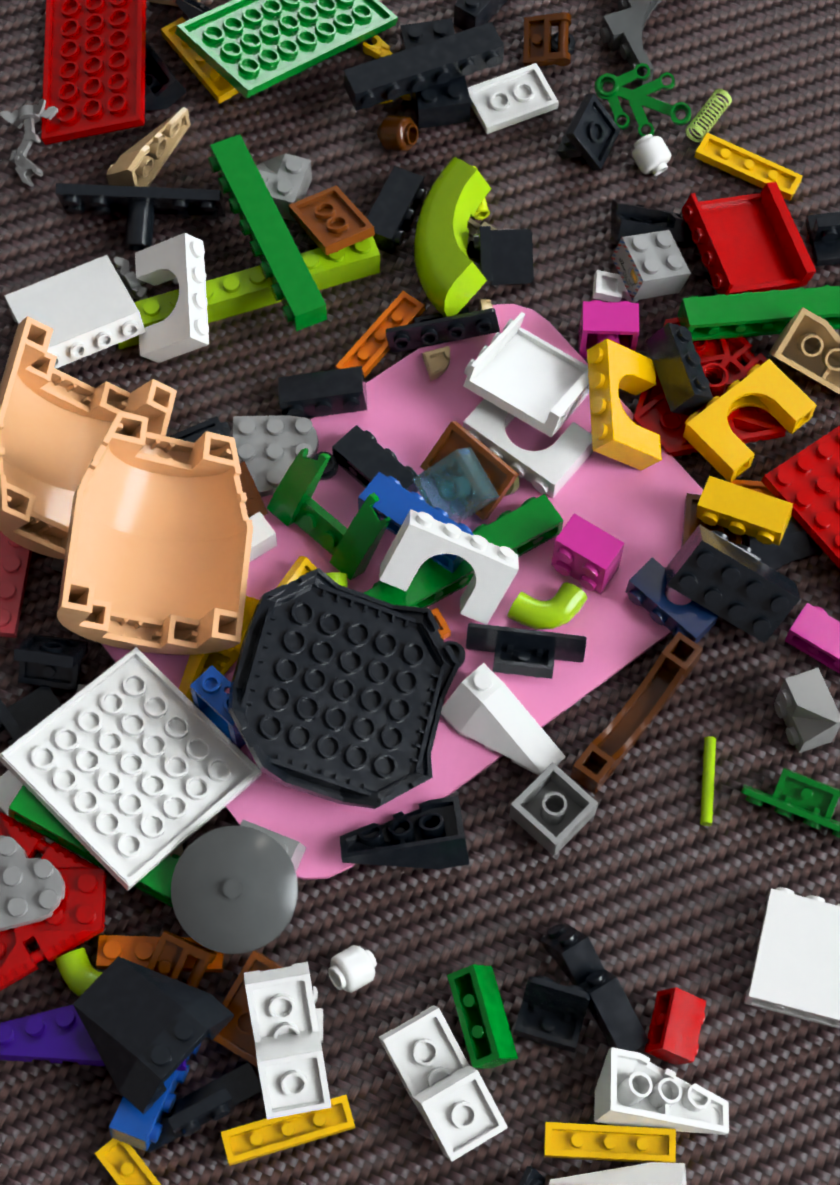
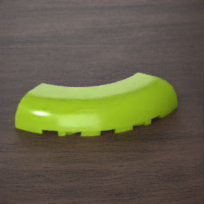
(442, 238)

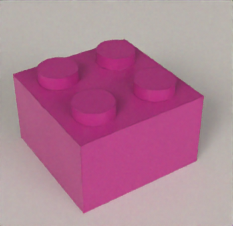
(608, 321)
(587, 554)

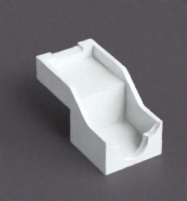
(287, 1040)
(443, 1083)

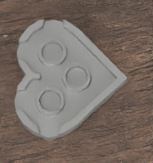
(271, 446)
(27, 886)

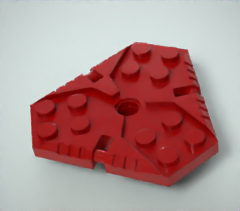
(721, 366)
(72, 923)

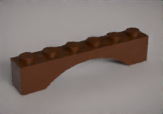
(626, 728)

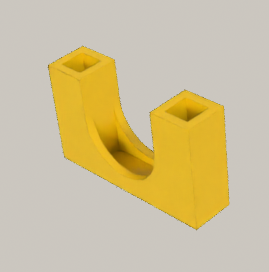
(762, 388)
(612, 431)

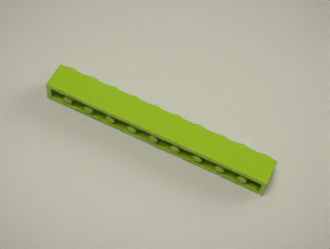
(250, 290)

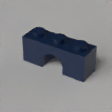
(648, 590)

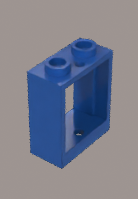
(212, 700)

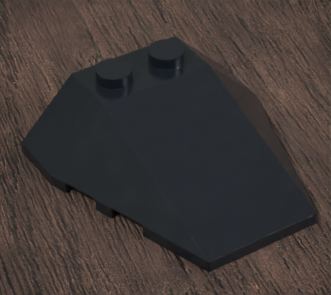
(146, 1026)

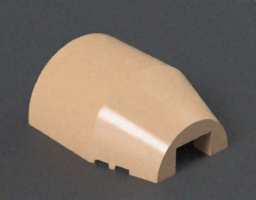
(52, 434)
(158, 544)

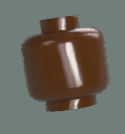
(397, 133)

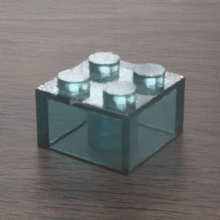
(457, 485)

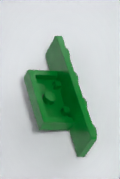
(801, 797)

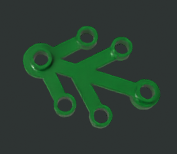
(639, 98)

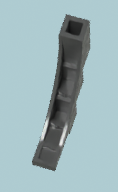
(624, 32)

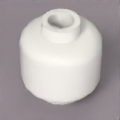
(651, 154)
(352, 968)

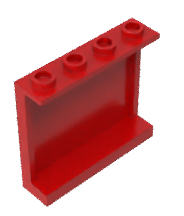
(749, 242)

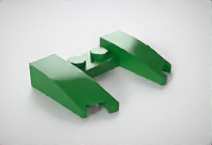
(293, 504)

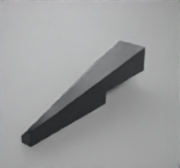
(161, 85)
(636, 220)
(794, 546)

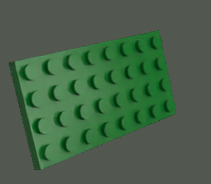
(271, 40)

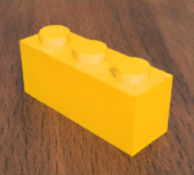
(744, 511)

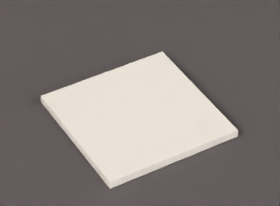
(130, 767)

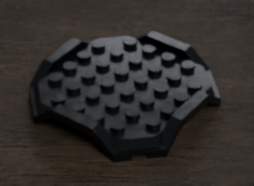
(340, 691)

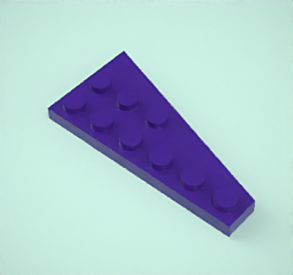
(51, 1036)

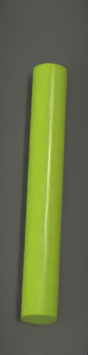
(708, 776)

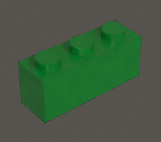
(482, 1016)

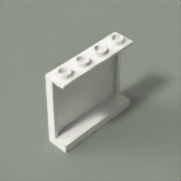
(83, 307)
(528, 378)
(798, 958)

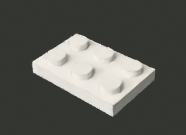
(512, 98)

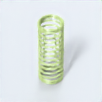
(698, 128)

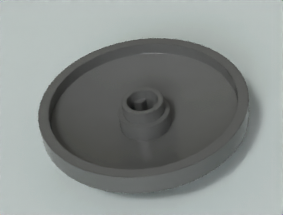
(234, 889)

